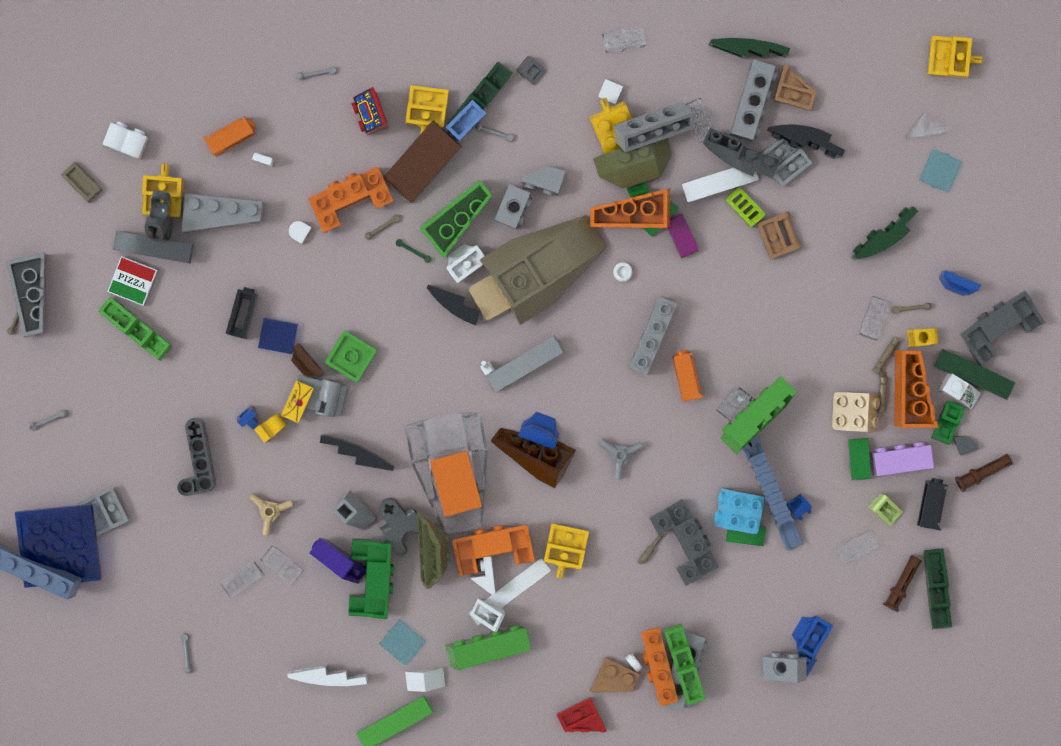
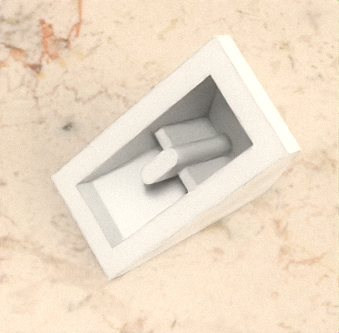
(488, 614)
(425, 679)

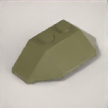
(634, 166)
(432, 550)

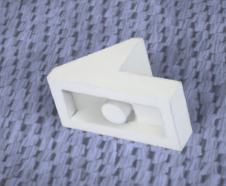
(486, 580)

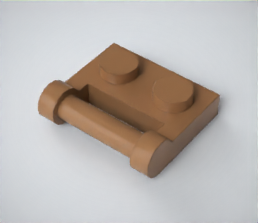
(773, 237)

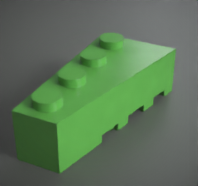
(452, 220)
(758, 415)
(488, 648)

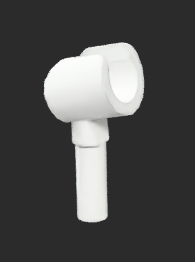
(486, 367)

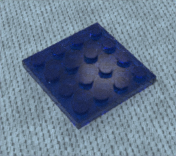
(60, 539)

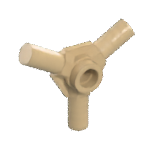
(269, 511)

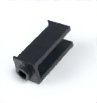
(249, 294)
(932, 504)

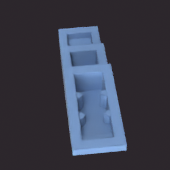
(465, 121)

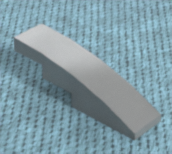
(525, 363)

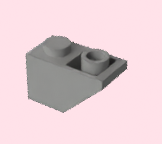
(546, 178)
(354, 511)

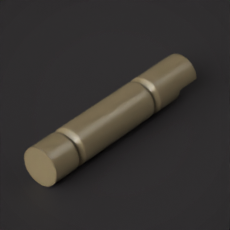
(885, 356)
(882, 391)

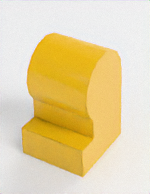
(922, 337)
(270, 428)

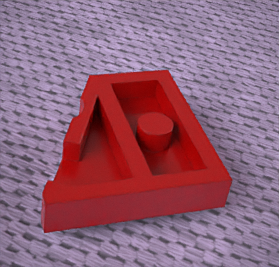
(581, 718)

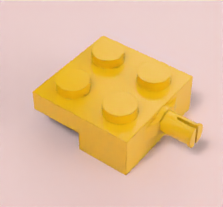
(951, 56)
(426, 105)
(604, 122)
(163, 183)
(565, 547)

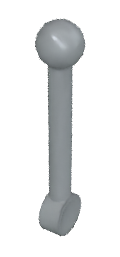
(332, 70)
(509, 137)
(33, 426)
(184, 637)

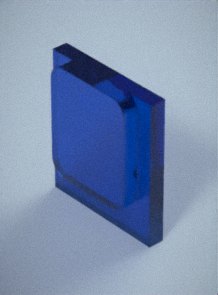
(277, 336)

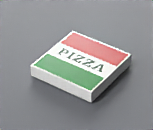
(132, 281)

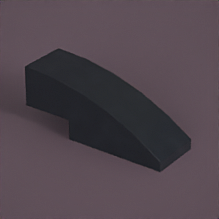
(454, 304)

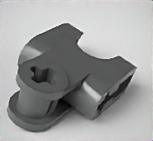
(159, 219)
(398, 524)

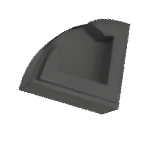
(965, 444)

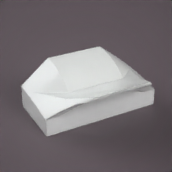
(464, 261)

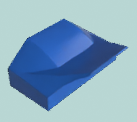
(958, 284)
(540, 429)
(811, 634)

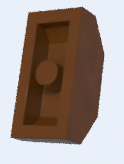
(305, 362)

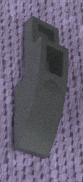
(734, 153)

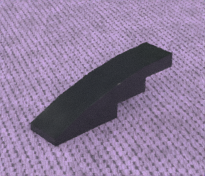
(363, 456)

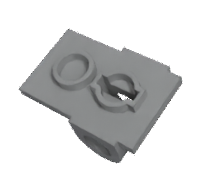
(326, 397)

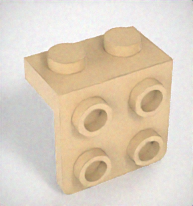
(489, 298)
(855, 411)

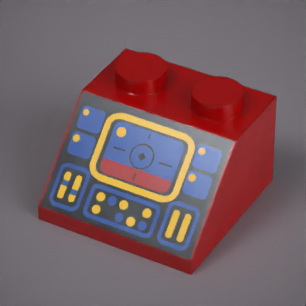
(370, 112)

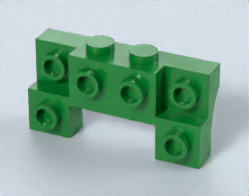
(378, 574)

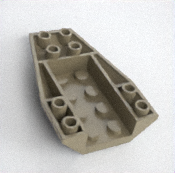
(543, 265)

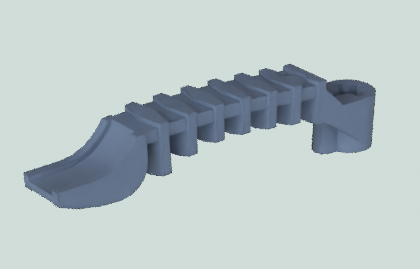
(772, 494)

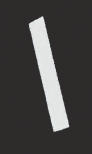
(518, 585)

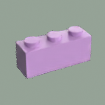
(902, 459)

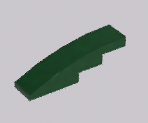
(742, 46)
(487, 87)
(974, 374)
(937, 588)

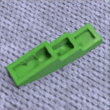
(135, 328)
(684, 664)
(395, 722)

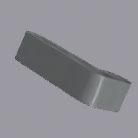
(205, 454)

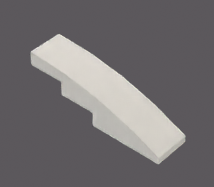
(716, 183)
(320, 676)

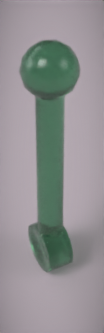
(399, 243)

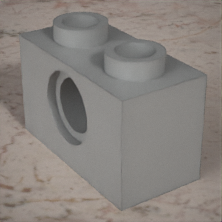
(516, 195)
(774, 669)

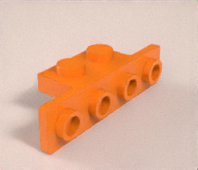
(659, 666)

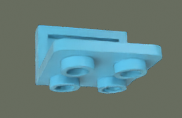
(739, 511)

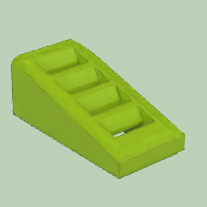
(760, 214)

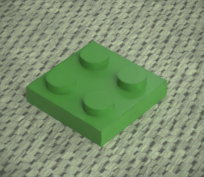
(350, 356)

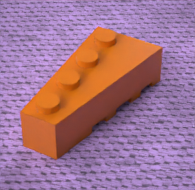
(642, 211)
(911, 393)

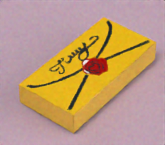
(297, 401)

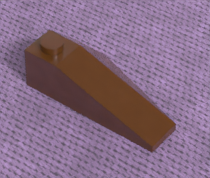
(539, 460)

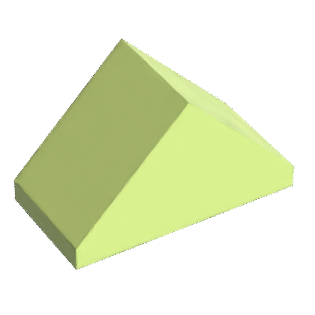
(885, 509)

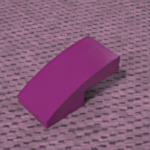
(682, 236)

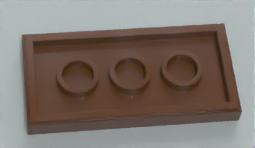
(422, 161)

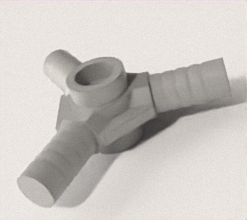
(619, 455)

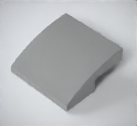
(791, 160)
(107, 510)

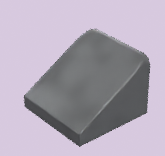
(530, 69)

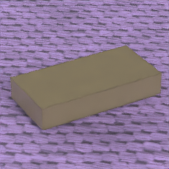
(81, 182)

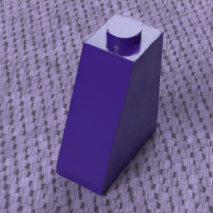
(338, 561)

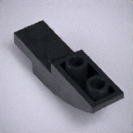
(801, 135)

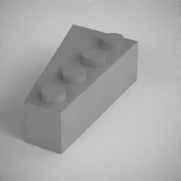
(213, 212)
(29, 291)

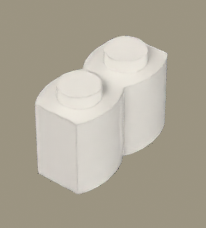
(125, 140)

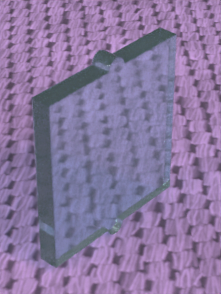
(940, 170)
(402, 642)

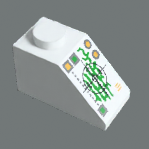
(959, 390)

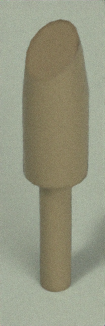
(649, 550)

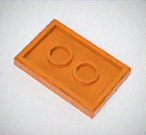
(455, 483)

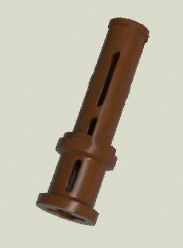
(975, 476)
(898, 592)

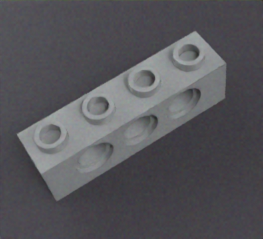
(757, 70)
(653, 126)
(652, 335)
(698, 643)

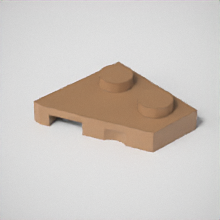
(794, 91)
(614, 678)

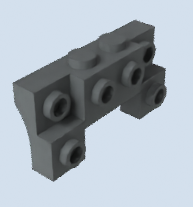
(997, 322)
(689, 535)

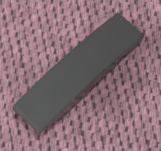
(160, 249)

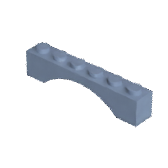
(48, 578)

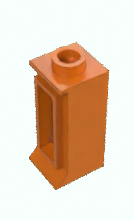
(230, 135)
(686, 376)

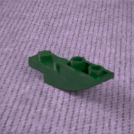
(880, 240)

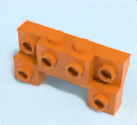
(347, 193)
(492, 542)

